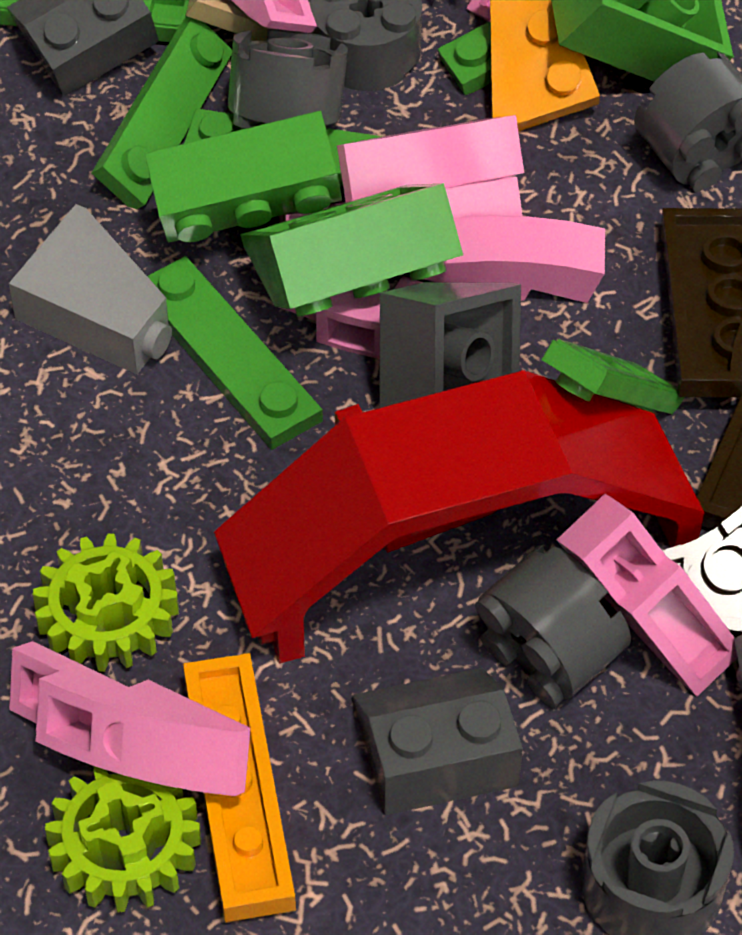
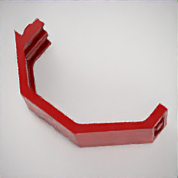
(431, 467)

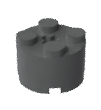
(379, 35)
(285, 77)
(695, 119)
(551, 623)
(656, 862)

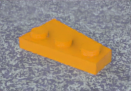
(531, 70)

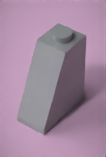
(92, 295)

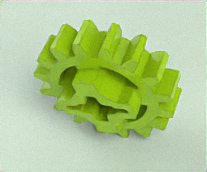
(107, 603)
(118, 866)

